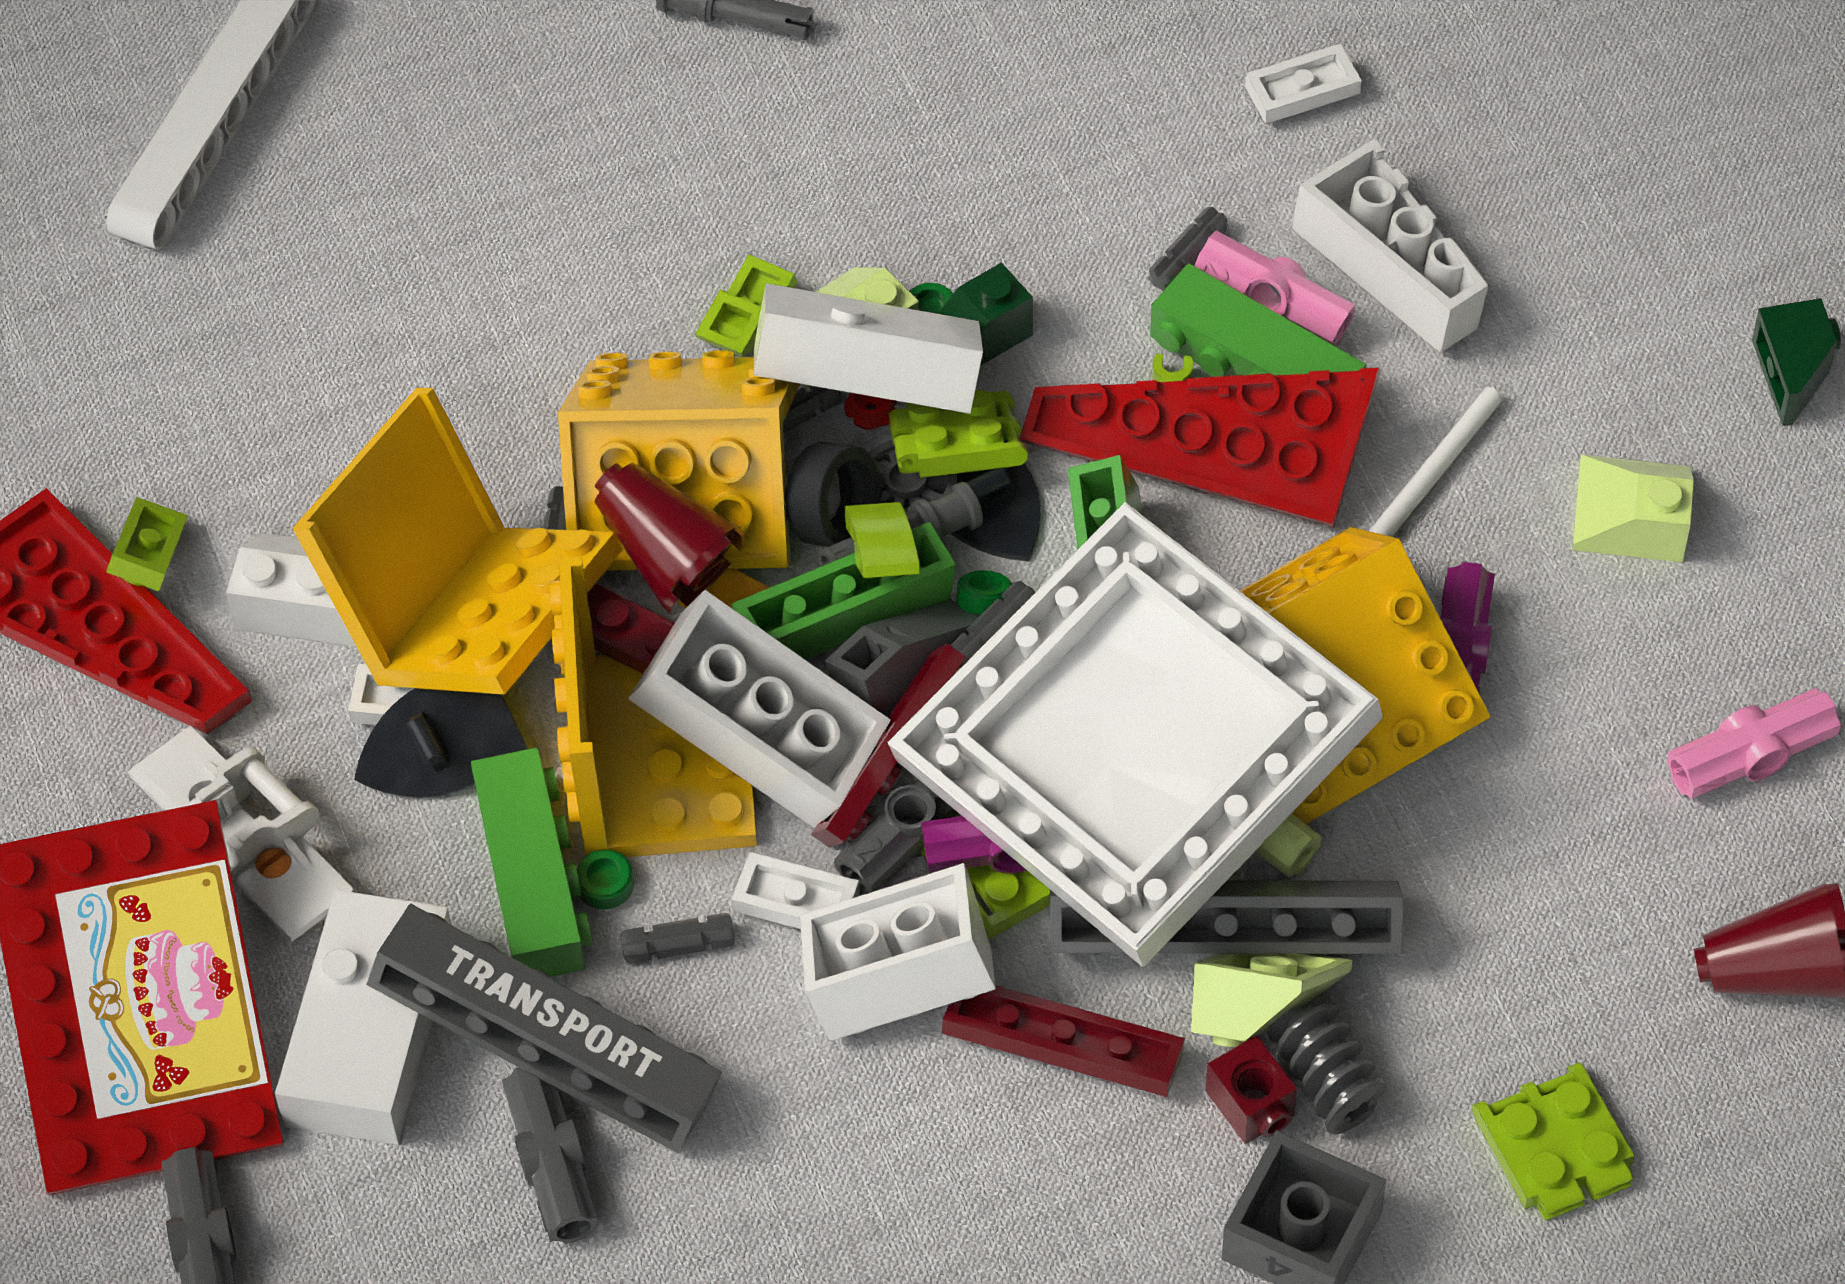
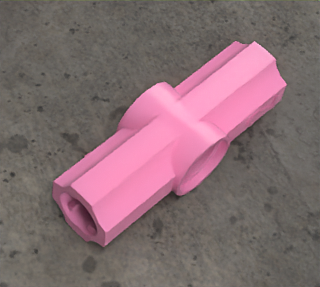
(1299, 298)
(1753, 743)

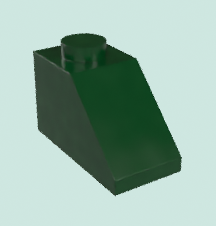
(999, 306)
(1795, 352)

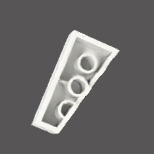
(1390, 245)

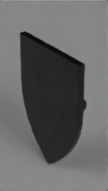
(1008, 509)
(430, 739)

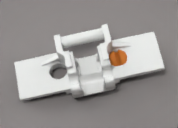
(265, 857)

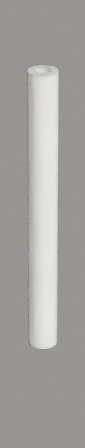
(1437, 462)

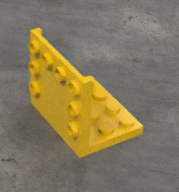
(694, 426)
(427, 566)
(1375, 622)
(624, 770)

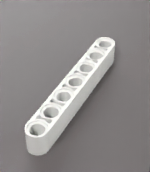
(205, 119)

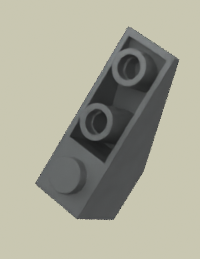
(887, 654)

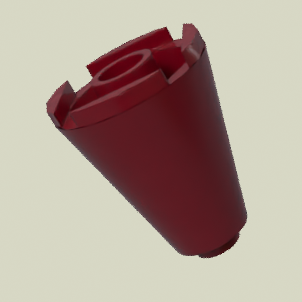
(666, 533)
(1781, 949)

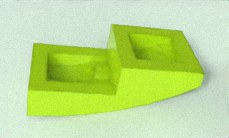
(736, 313)
(882, 540)

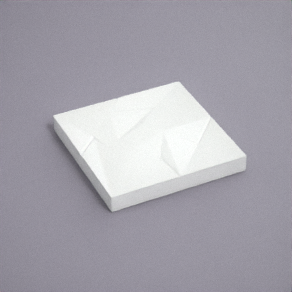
(1135, 732)

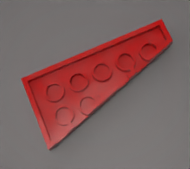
(1238, 437)
(99, 624)

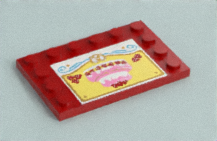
(133, 997)

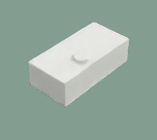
(867, 348)
(759, 709)
(352, 1046)

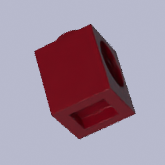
(1245, 1069)

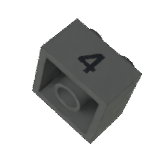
(1302, 1215)

